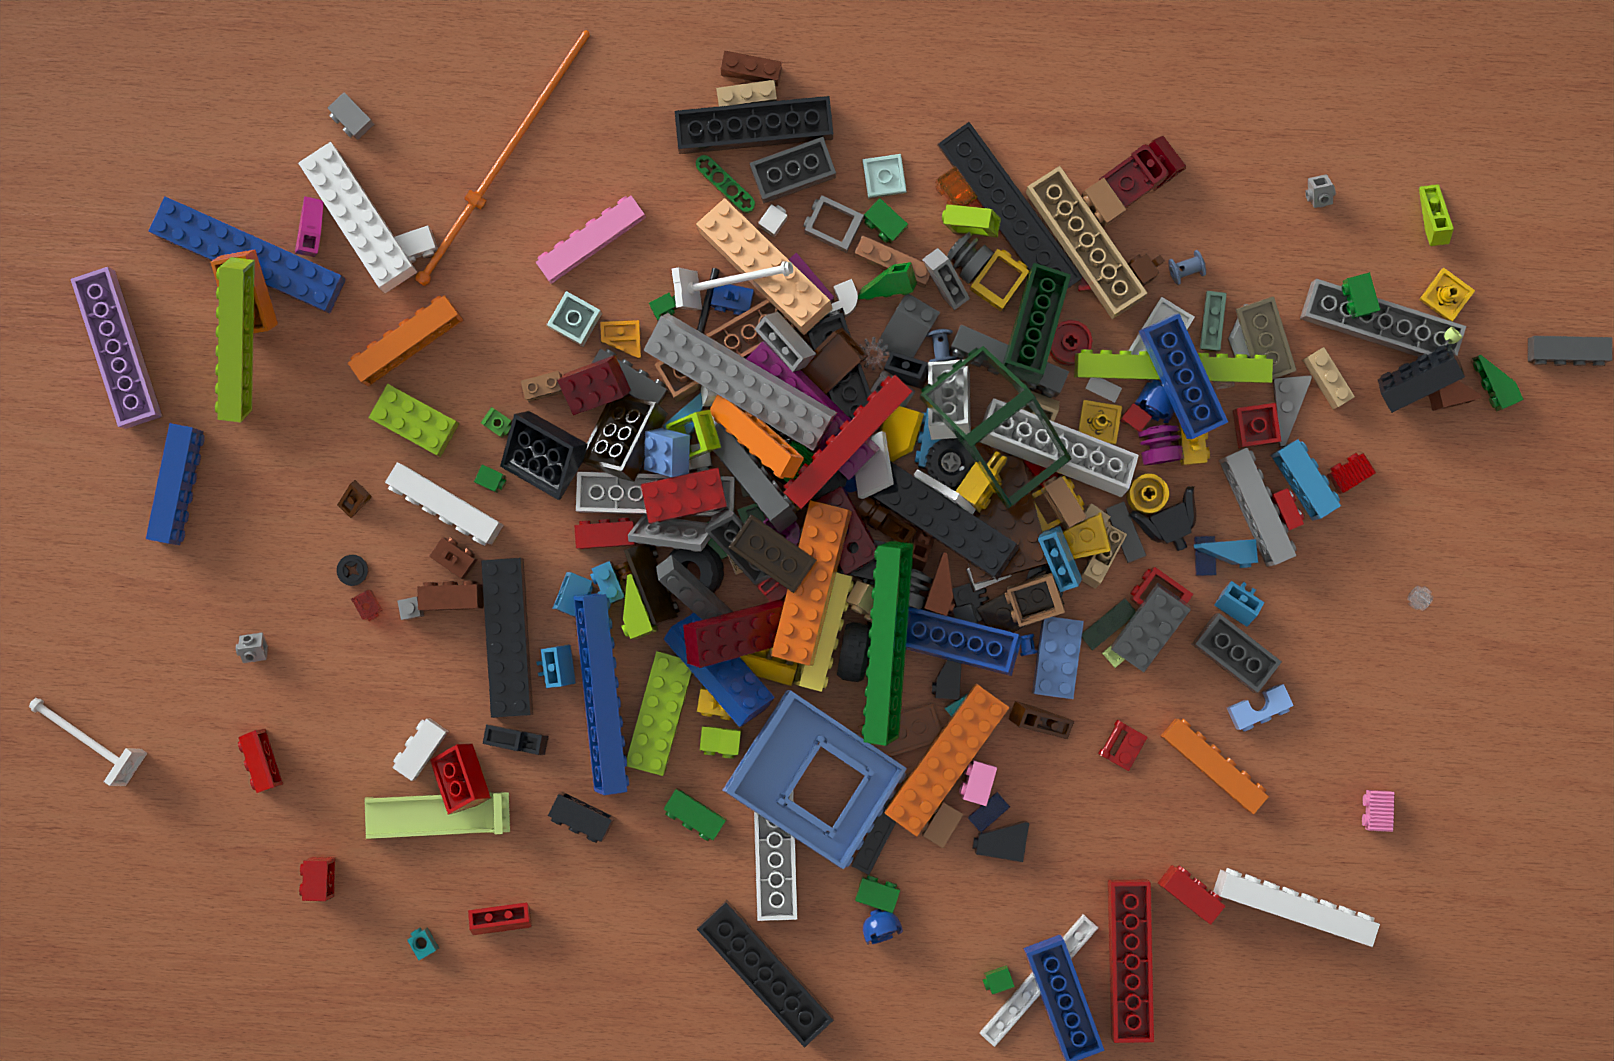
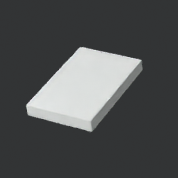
(877, 471)
(945, 491)

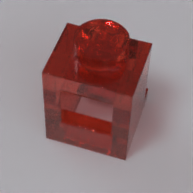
(367, 597)

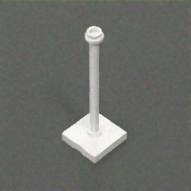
(688, 287)
(124, 766)

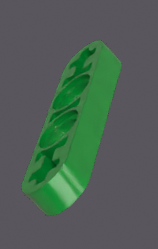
(725, 184)

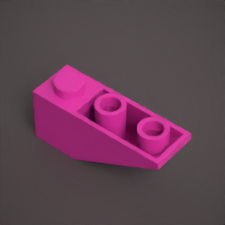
(309, 227)

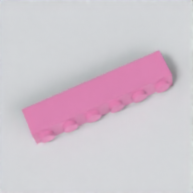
(591, 239)

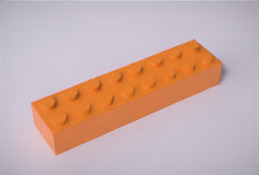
(807, 607)
(946, 759)

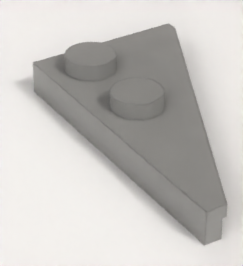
(1288, 397)

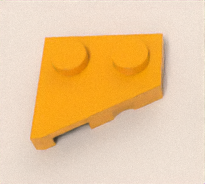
(622, 336)

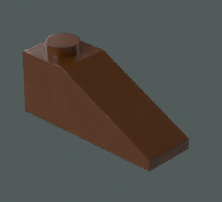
(1040, 720)

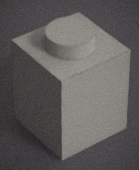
(409, 608)

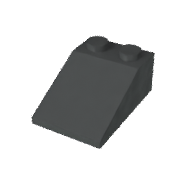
(909, 326)

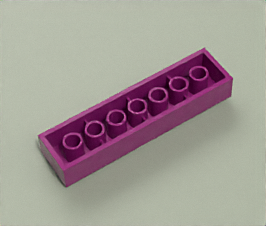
(768, 360)

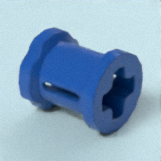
(1027, 645)

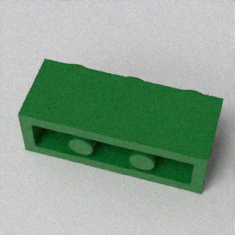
(694, 815)

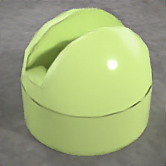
(1453, 335)

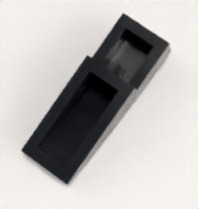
(515, 739)

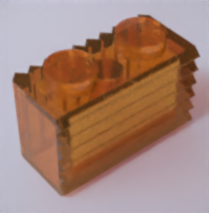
(955, 188)

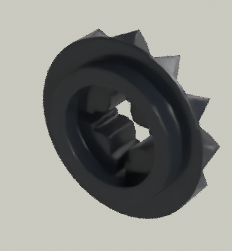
(343, 571)

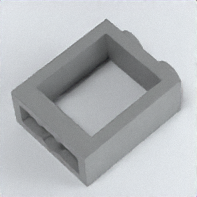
(855, 224)

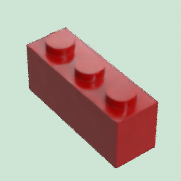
(603, 533)
(499, 918)

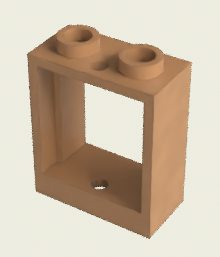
(1063, 502)
(1054, 592)

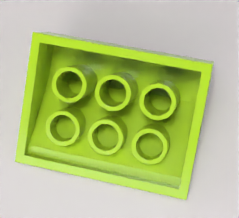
(635, 617)

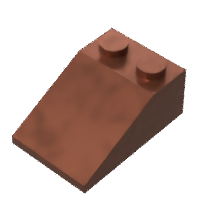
(940, 594)

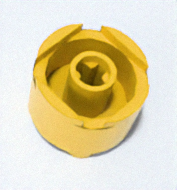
(1153, 484)

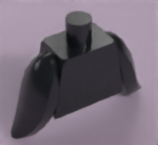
(1171, 523)

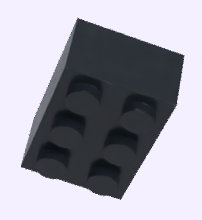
(581, 817)

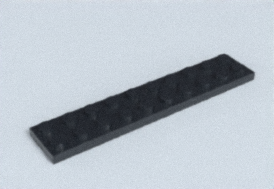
(998, 192)

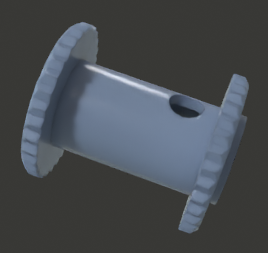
(1188, 267)
(941, 349)

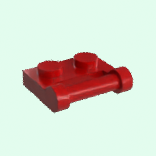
(1128, 748)

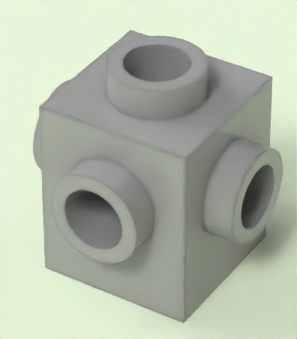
(1320, 191)
(252, 647)

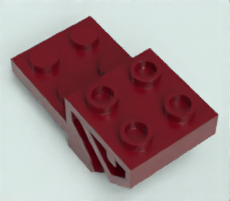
(1144, 170)

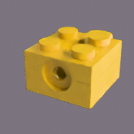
(976, 487)

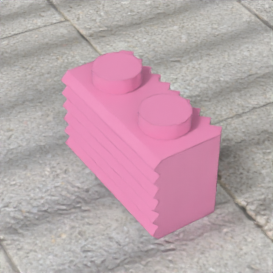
(1378, 810)

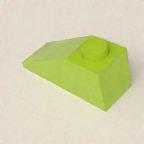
(1435, 216)

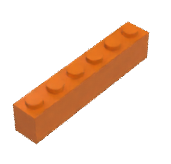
(757, 437)
(1214, 766)

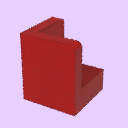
(1135, 417)

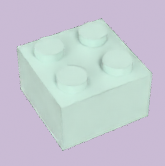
(574, 319)

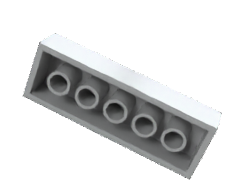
(1257, 507)

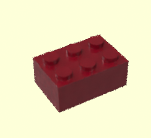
(594, 385)

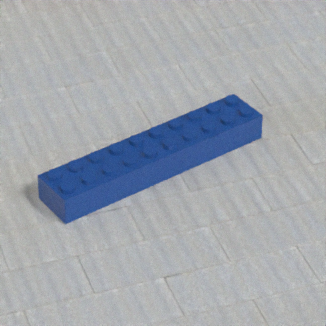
(279, 267)
(601, 694)

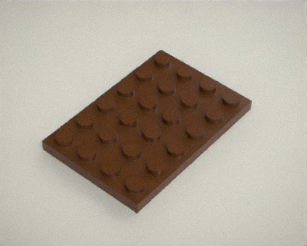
(1017, 523)

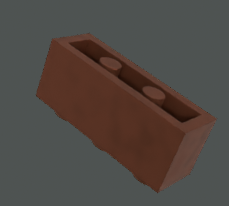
(750, 67)

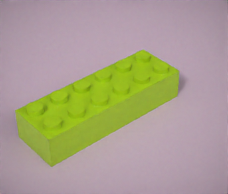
(659, 714)

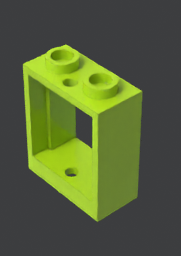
(971, 219)
(704, 428)

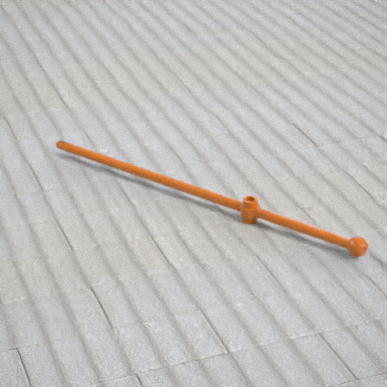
(476, 199)

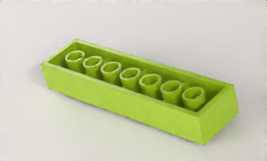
(235, 339)

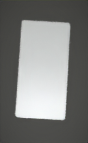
(1104, 388)

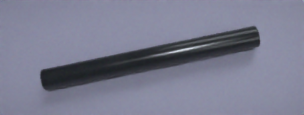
(707, 303)

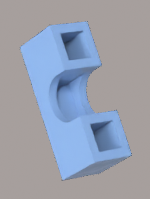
(1276, 701)

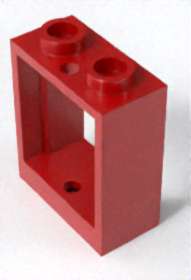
(1148, 576)

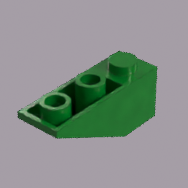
(893, 281)
(1500, 387)

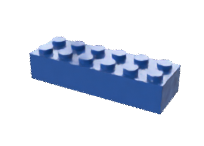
(1183, 376)
(175, 484)
(962, 641)
(728, 682)
(1063, 999)

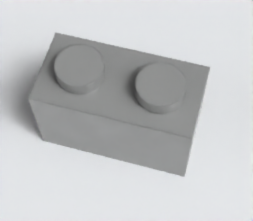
(351, 116)

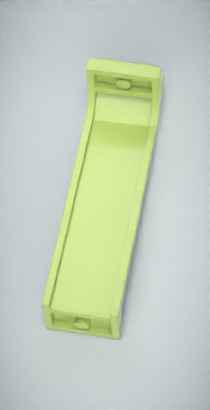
(428, 816)

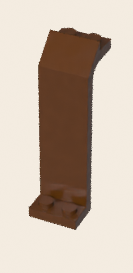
(832, 362)

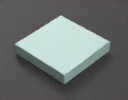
(884, 176)

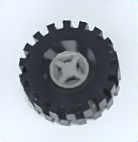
(959, 462)

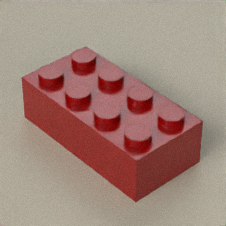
(684, 496)

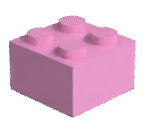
(977, 782)

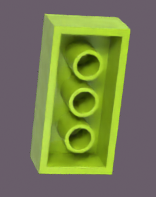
(414, 420)

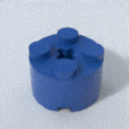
(1155, 401)

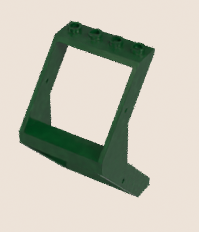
(995, 420)

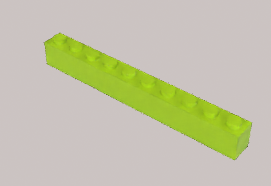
(1141, 366)

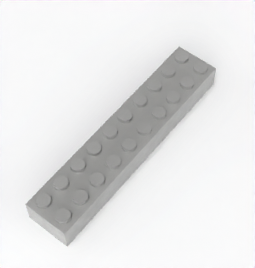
(740, 381)

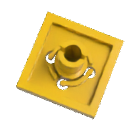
(1459, 291)
(1110, 414)

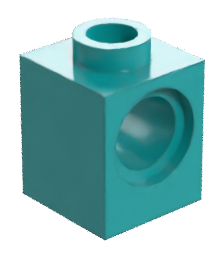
(419, 951)

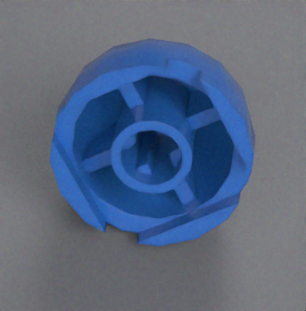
(881, 926)

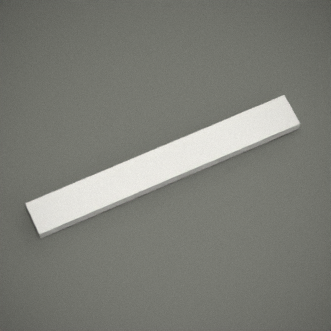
(1028, 990)

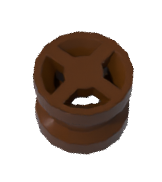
(623, 570)

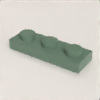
(1213, 321)

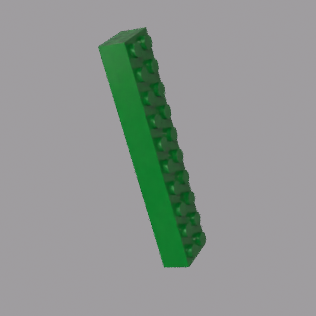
(887, 642)

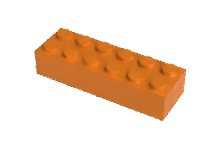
(405, 341)

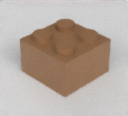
(1103, 203)

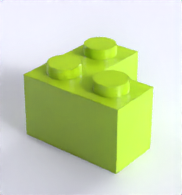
(720, 740)

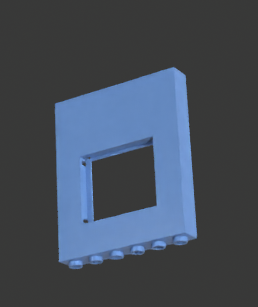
(782, 756)

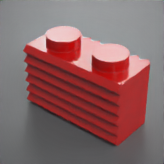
(1351, 473)

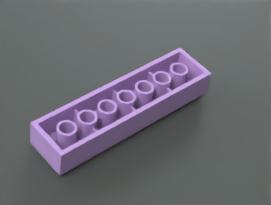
(116, 347)

